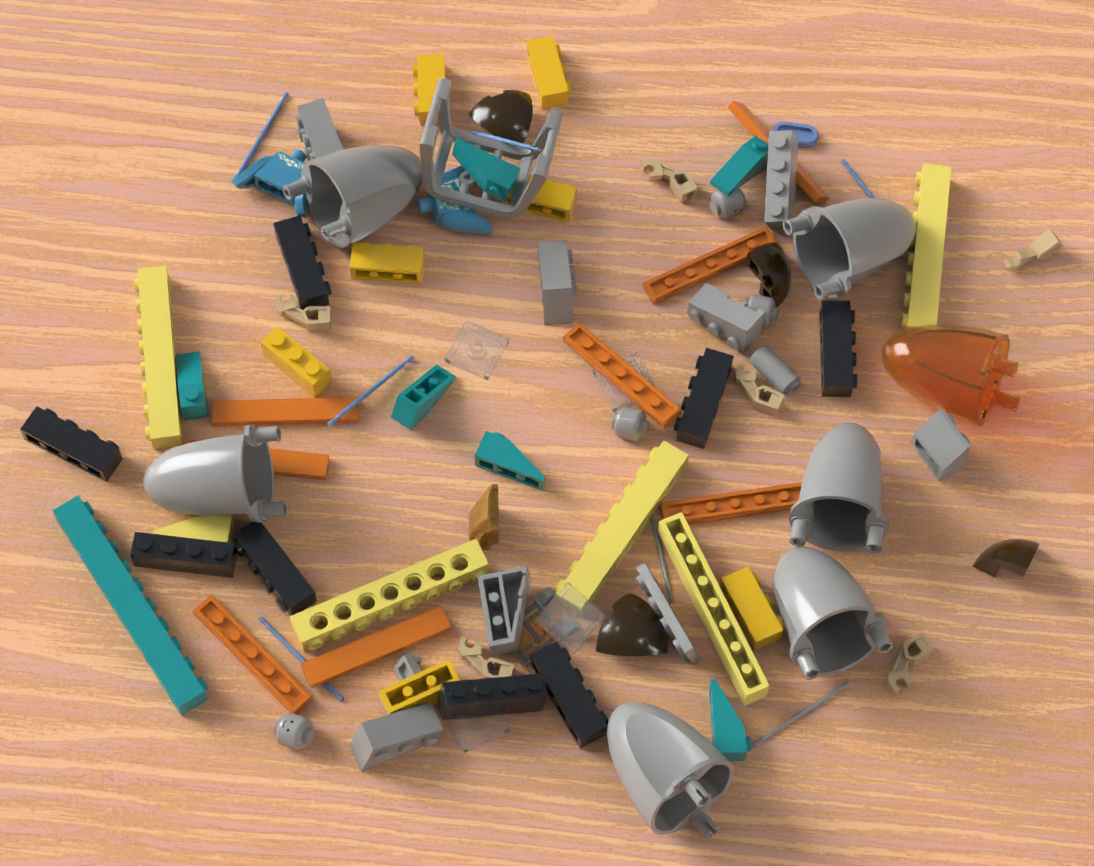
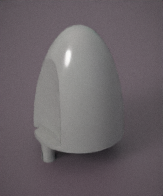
(357, 189)
(849, 242)
(218, 476)
(841, 494)
(825, 613)
(666, 767)

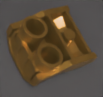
(485, 518)

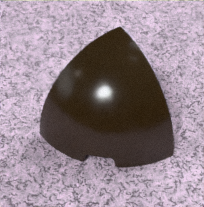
(505, 114)
(772, 269)
(1011, 554)
(632, 630)

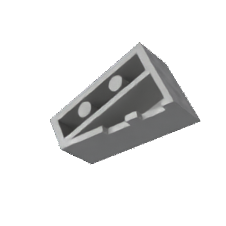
(556, 281)
(726, 318)
(504, 607)
(395, 735)

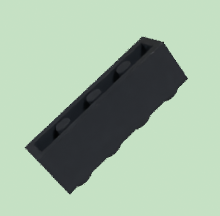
(301, 262)
(836, 348)
(704, 398)
(71, 443)
(183, 554)
(274, 567)
(569, 695)
(492, 696)

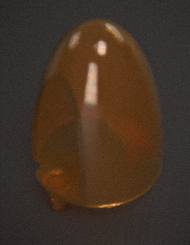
(952, 368)

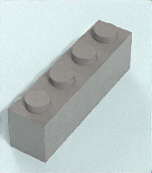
(781, 178)

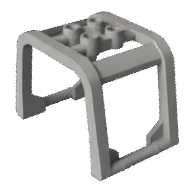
(433, 172)

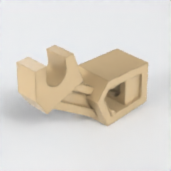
(684, 191)
(1039, 249)
(301, 316)
(748, 384)
(475, 659)
(899, 673)

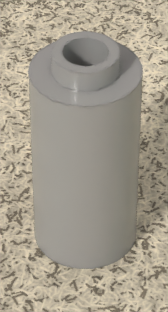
(775, 370)

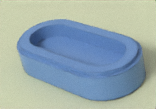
(806, 134)

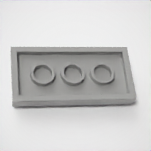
(670, 621)

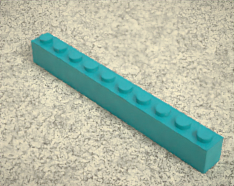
(130, 605)

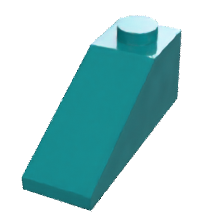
(742, 166)
(487, 170)
(191, 386)
(421, 396)
(505, 459)
(727, 728)

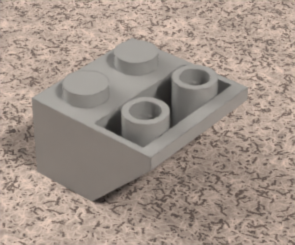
(941, 445)

